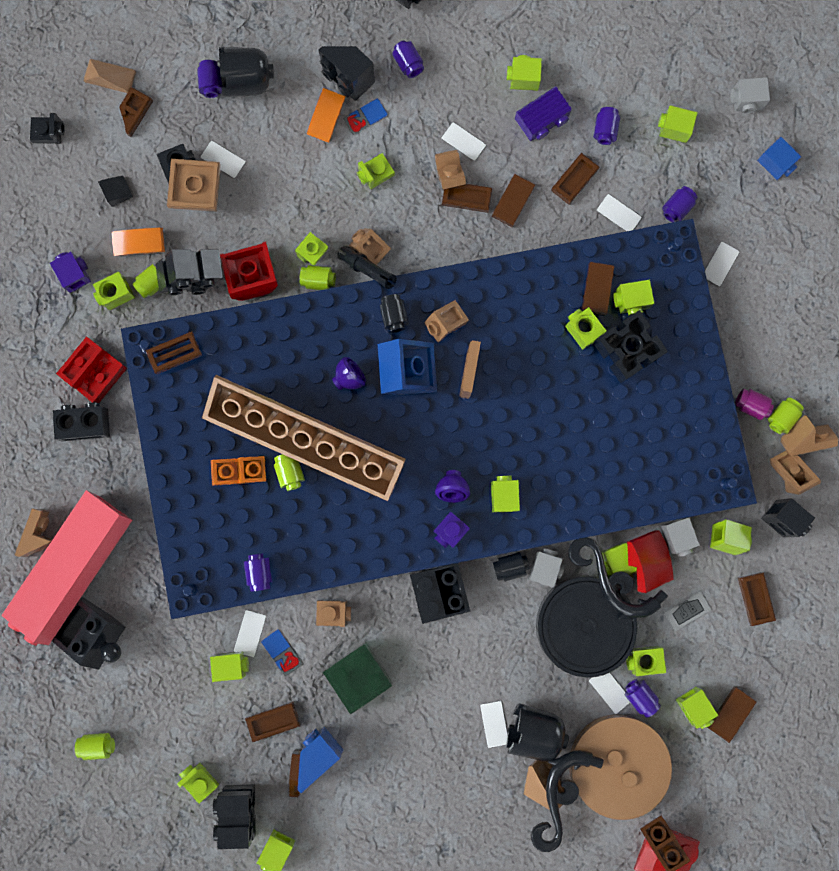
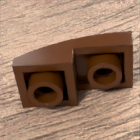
(664, 844)

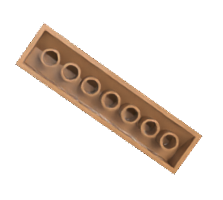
(303, 438)

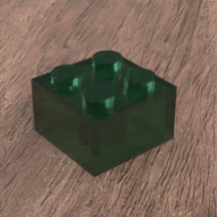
(358, 677)

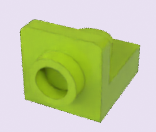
(375, 171)
(311, 249)
(198, 782)

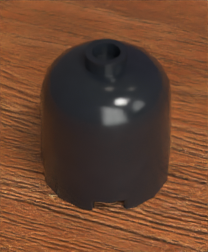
(244, 71)
(536, 734)

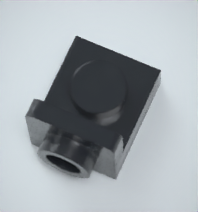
(46, 129)

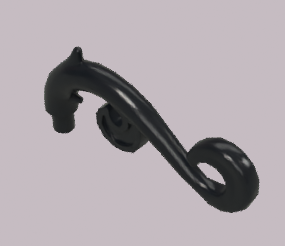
(607, 584)
(568, 796)

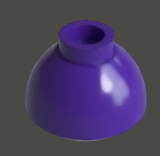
(348, 375)
(452, 487)

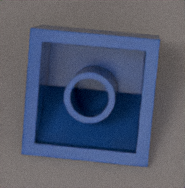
(407, 367)
(317, 756)

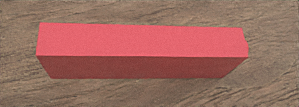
(66, 569)

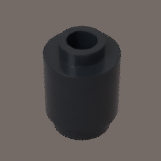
(394, 313)
(511, 567)

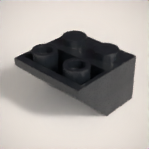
(348, 69)
(440, 593)

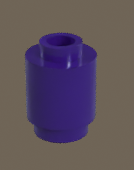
(408, 59)
(209, 78)
(607, 125)
(679, 204)
(257, 572)
(642, 697)

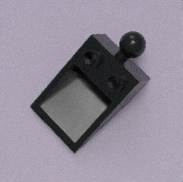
(90, 635)

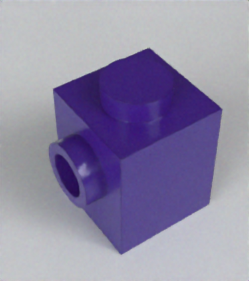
(70, 271)
(450, 530)

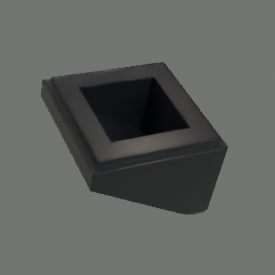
(115, 190)

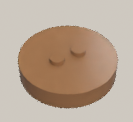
(633, 770)

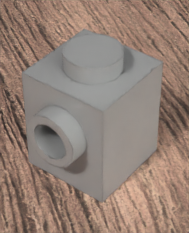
(750, 94)
(680, 536)
(546, 568)

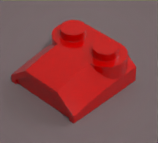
(249, 272)
(648, 860)

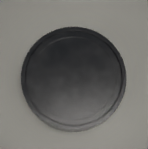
(583, 629)

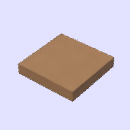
(193, 185)
(470, 369)

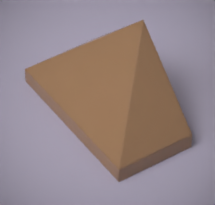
(109, 76)
(536, 782)

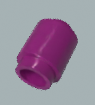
(754, 404)

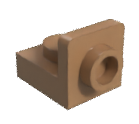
(449, 169)
(369, 244)
(446, 320)
(332, 613)

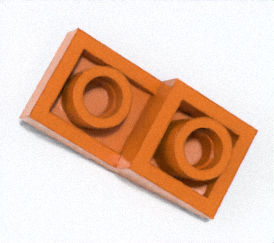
(326, 115)
(138, 241)
(238, 470)

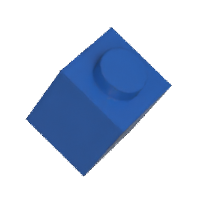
(779, 159)

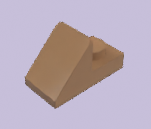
(807, 438)
(795, 472)
(31, 539)

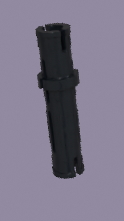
(360, 263)

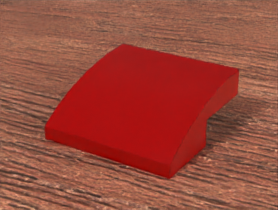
(91, 370)
(652, 561)

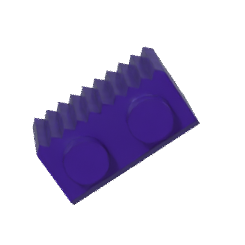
(543, 114)

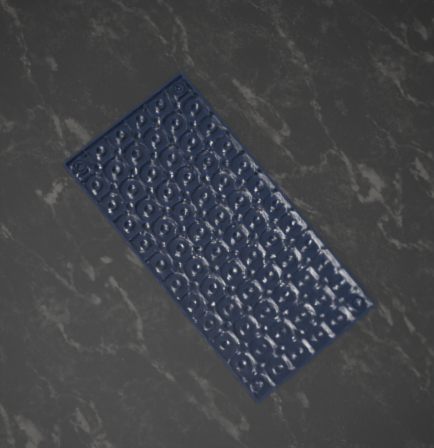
(540, 410)

